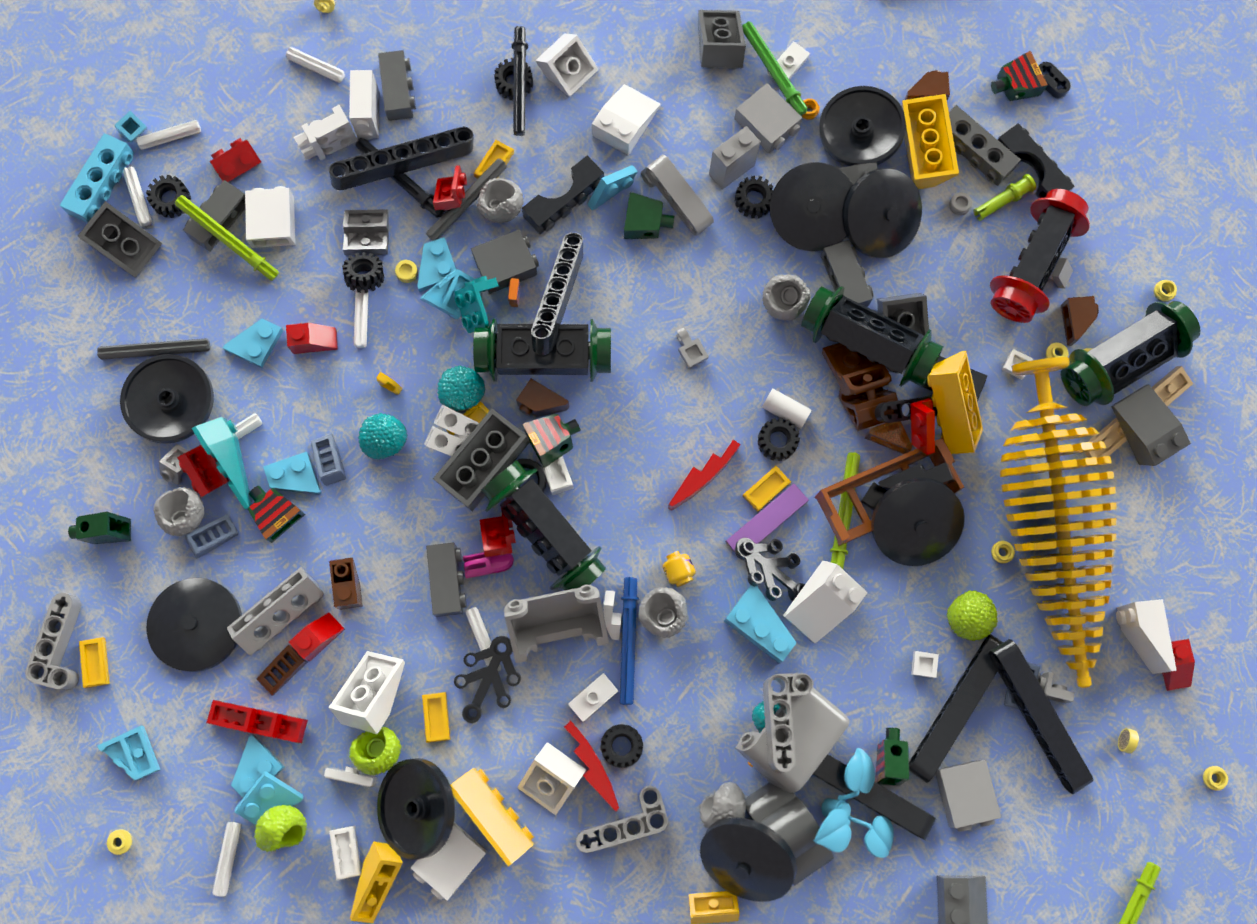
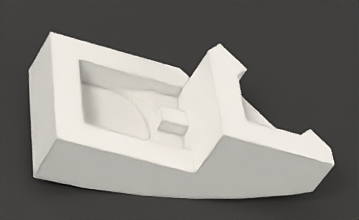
(612, 619)

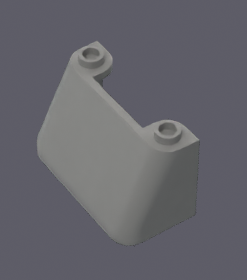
(555, 618)
(815, 731)

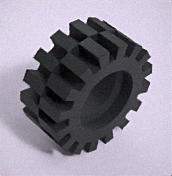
(500, 79)
(753, 185)
(162, 186)
(363, 281)
(778, 426)
(636, 746)

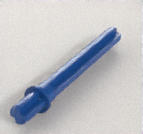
(628, 641)

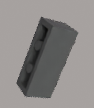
(396, 85)
(224, 207)
(845, 271)
(445, 579)

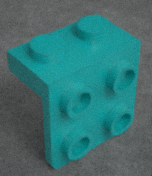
(471, 304)

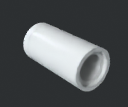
(786, 408)

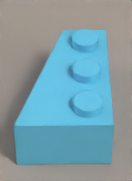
(761, 625)

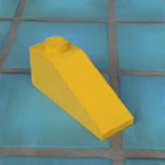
(375, 881)

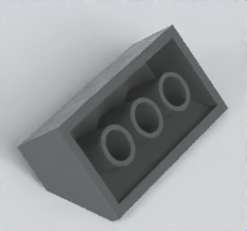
(481, 458)
(962, 899)

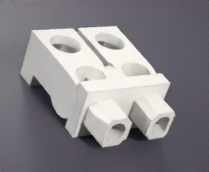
(326, 135)
(454, 422)

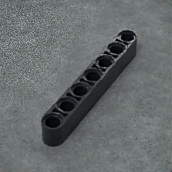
(457, 143)
(557, 294)
(955, 712)
(1041, 716)
(878, 799)

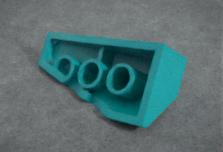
(221, 443)

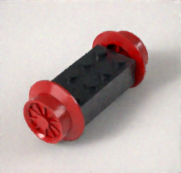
(1021, 293)

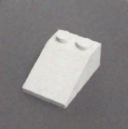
(624, 119)
(824, 601)
(1148, 632)
(369, 693)

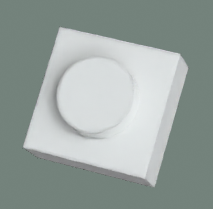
(1014, 358)
(924, 664)

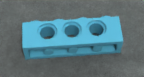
(94, 169)

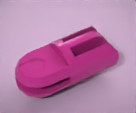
(479, 565)

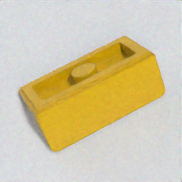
(713, 907)

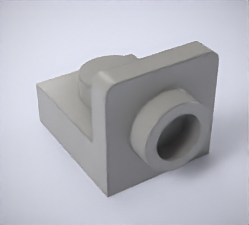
(169, 465)
(1055, 692)

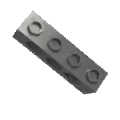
(988, 147)

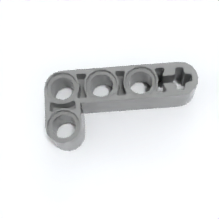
(678, 194)
(59, 642)
(785, 723)
(621, 824)

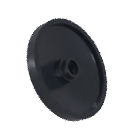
(862, 126)
(810, 206)
(882, 213)
(166, 398)
(917, 521)
(191, 624)
(415, 808)
(748, 859)

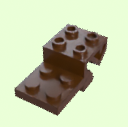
(859, 384)

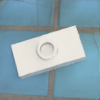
(792, 59)
(558, 476)
(593, 697)
(350, 775)
(345, 852)

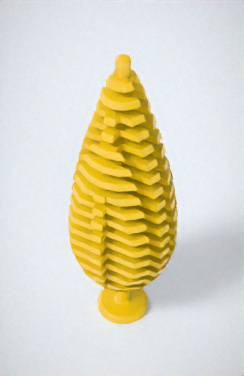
(1060, 511)

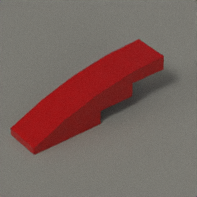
(699, 479)
(257, 721)
(596, 774)

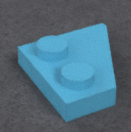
(435, 264)
(255, 342)
(293, 474)
(132, 753)
(265, 794)

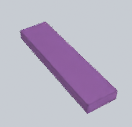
(770, 517)

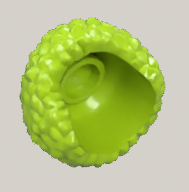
(972, 615)
(375, 752)
(280, 828)

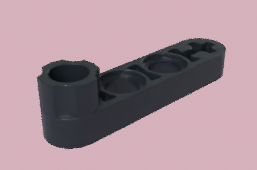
(897, 407)

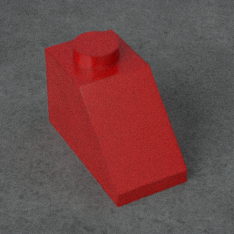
(311, 338)
(316, 636)
(1184, 665)

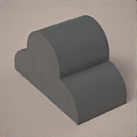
(794, 823)

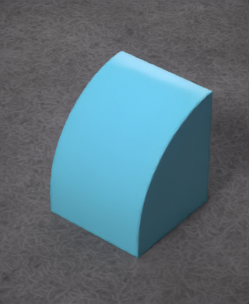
(130, 127)

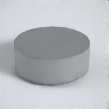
(960, 203)

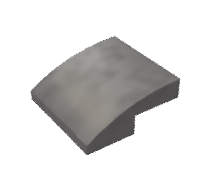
(366, 231)

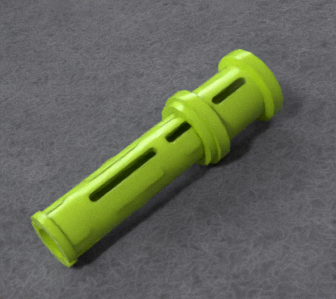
(1012, 193)

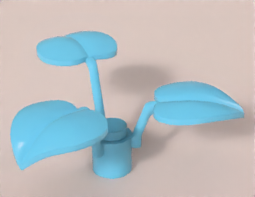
(835, 832)

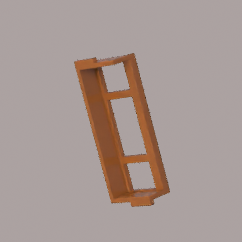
(824, 496)

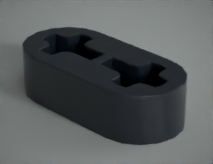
(1054, 79)

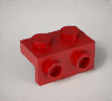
(235, 160)
(450, 191)
(923, 426)
(201, 470)
(497, 536)

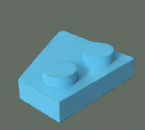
(612, 185)
(443, 295)
(253, 763)

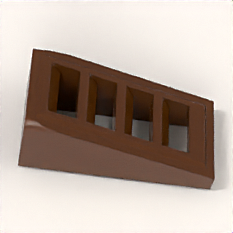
(275, 664)

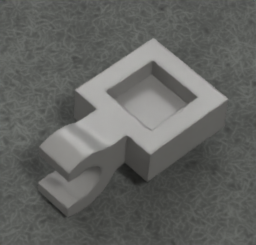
(691, 351)

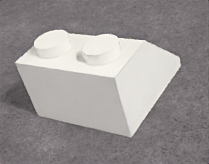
(567, 64)
(551, 778)

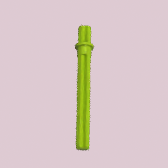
(227, 238)
(845, 509)
(1141, 894)

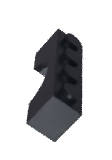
(1028, 151)
(544, 211)

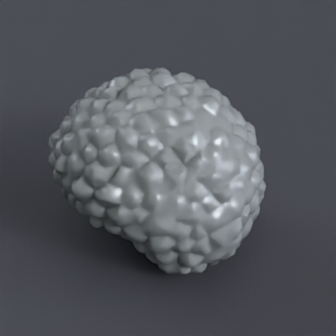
(500, 200)
(785, 297)
(179, 511)
(663, 612)
(725, 803)

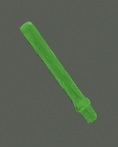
(792, 96)

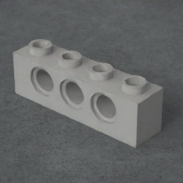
(263, 615)

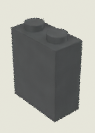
(505, 259)

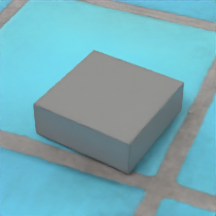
(1062, 273)

